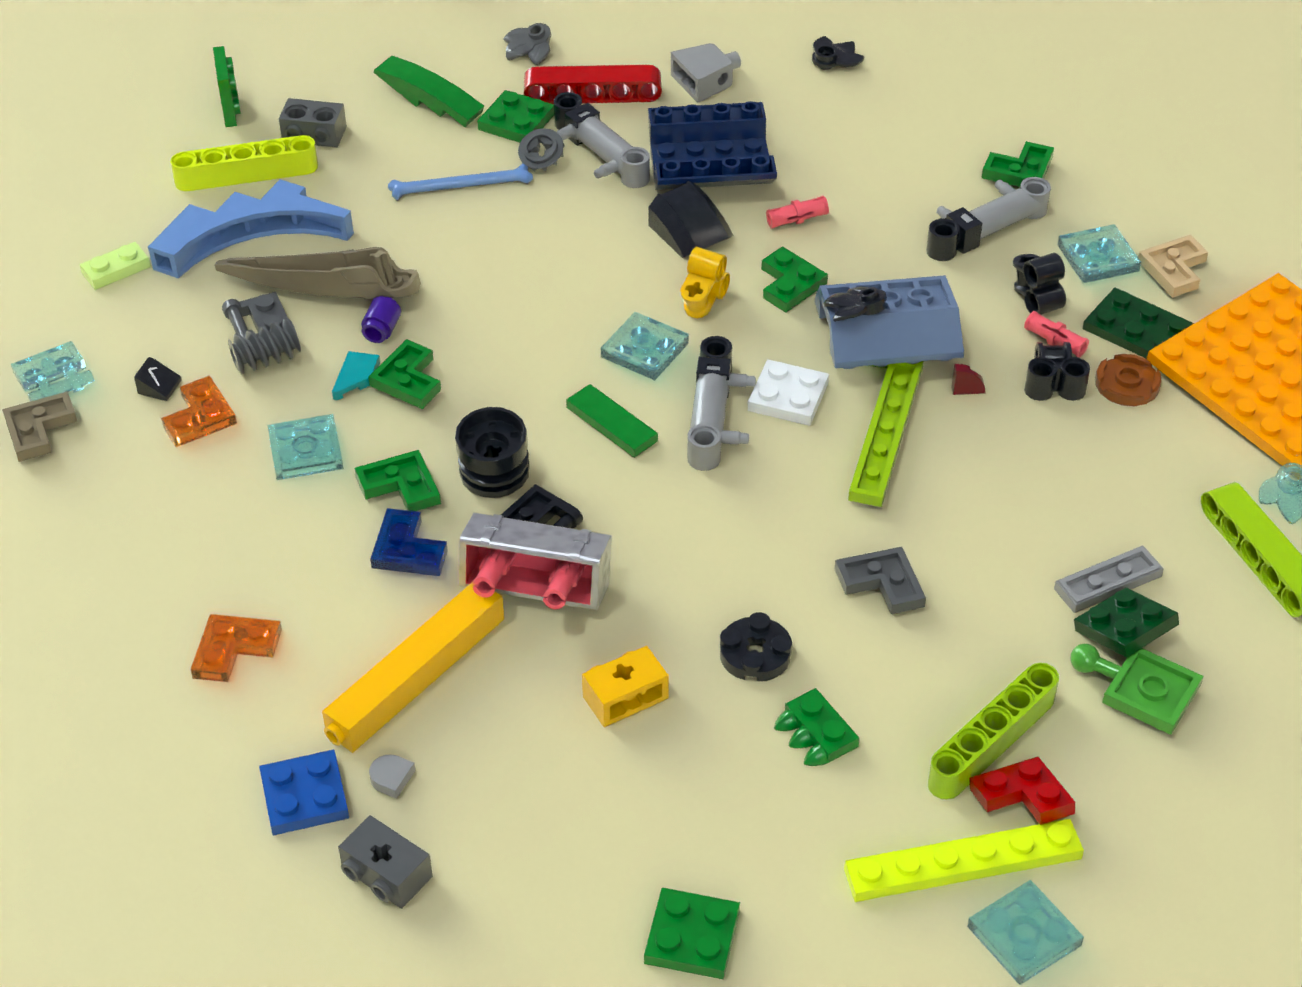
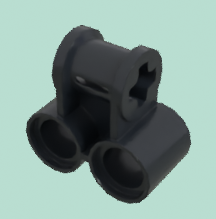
(1039, 281)
(1056, 371)

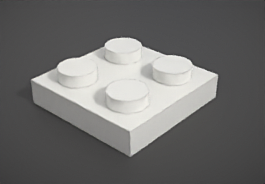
(788, 392)

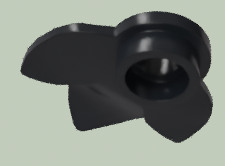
(831, 55)
(857, 302)

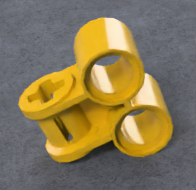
(704, 281)

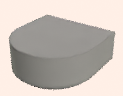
(391, 774)

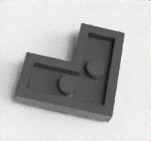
(883, 570)

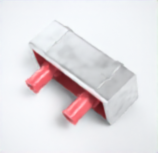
(534, 561)

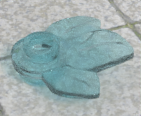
(1284, 492)

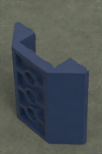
(710, 145)

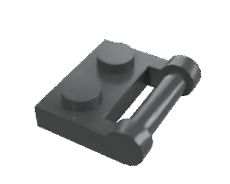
(262, 309)

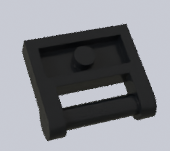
(540, 506)

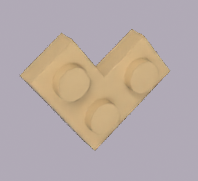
(1171, 263)

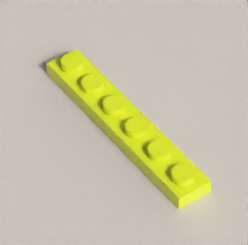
(963, 860)

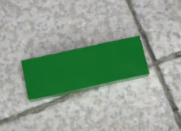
(612, 420)

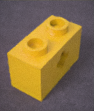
(625, 685)

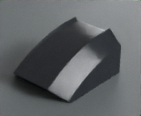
(687, 219)

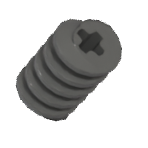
(264, 345)

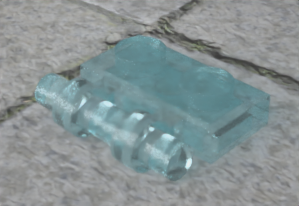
(50, 366)

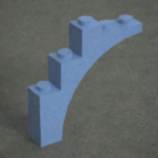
(241, 218)

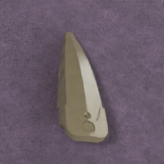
(338, 274)

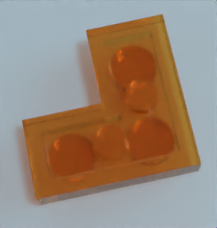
(206, 413)
(228, 637)

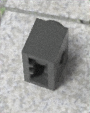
(385, 862)

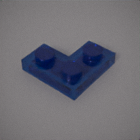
(402, 551)

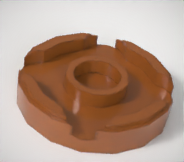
(1128, 380)

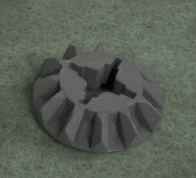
(530, 146)

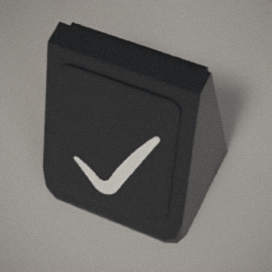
(156, 380)

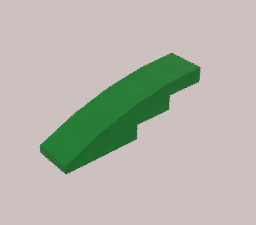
(429, 88)

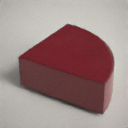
(966, 381)

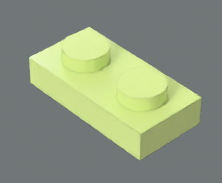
(115, 265)

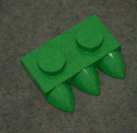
(818, 727)

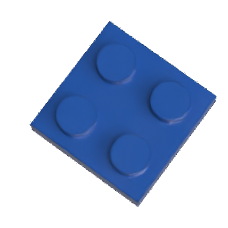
(303, 792)

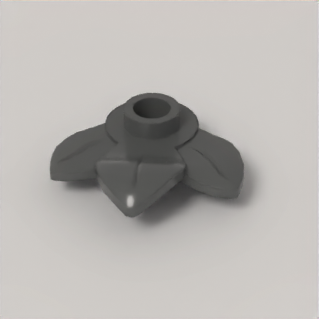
(529, 41)

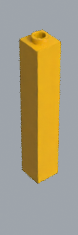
(411, 668)

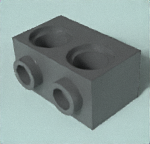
(317, 119)

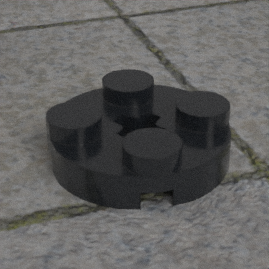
(758, 631)

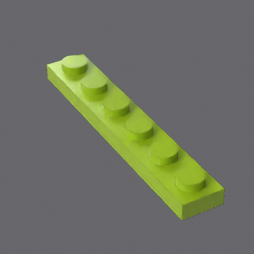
(885, 434)

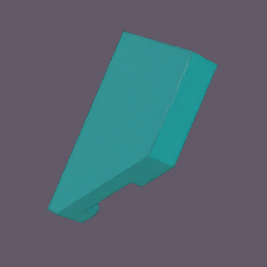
(355, 373)

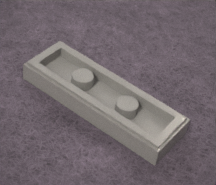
(1107, 578)

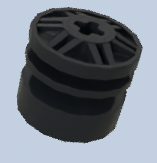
(492, 452)

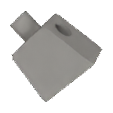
(703, 70)

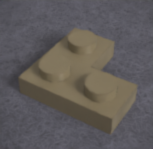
(31, 419)

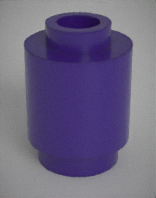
(380, 319)

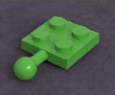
(1144, 685)

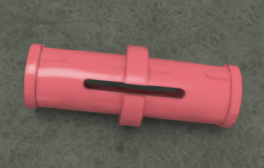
(797, 212)
(1056, 333)

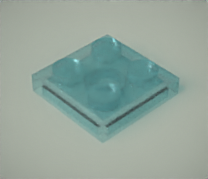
(1099, 253)
(644, 345)
(305, 447)
(1025, 932)

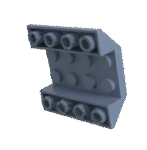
(914, 327)

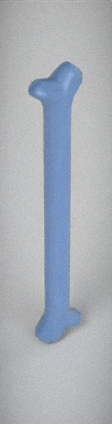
(401, 188)

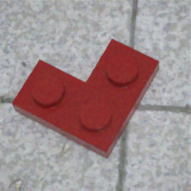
(1026, 783)

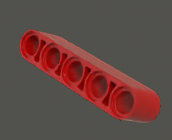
(609, 83)

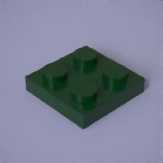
(1126, 622)

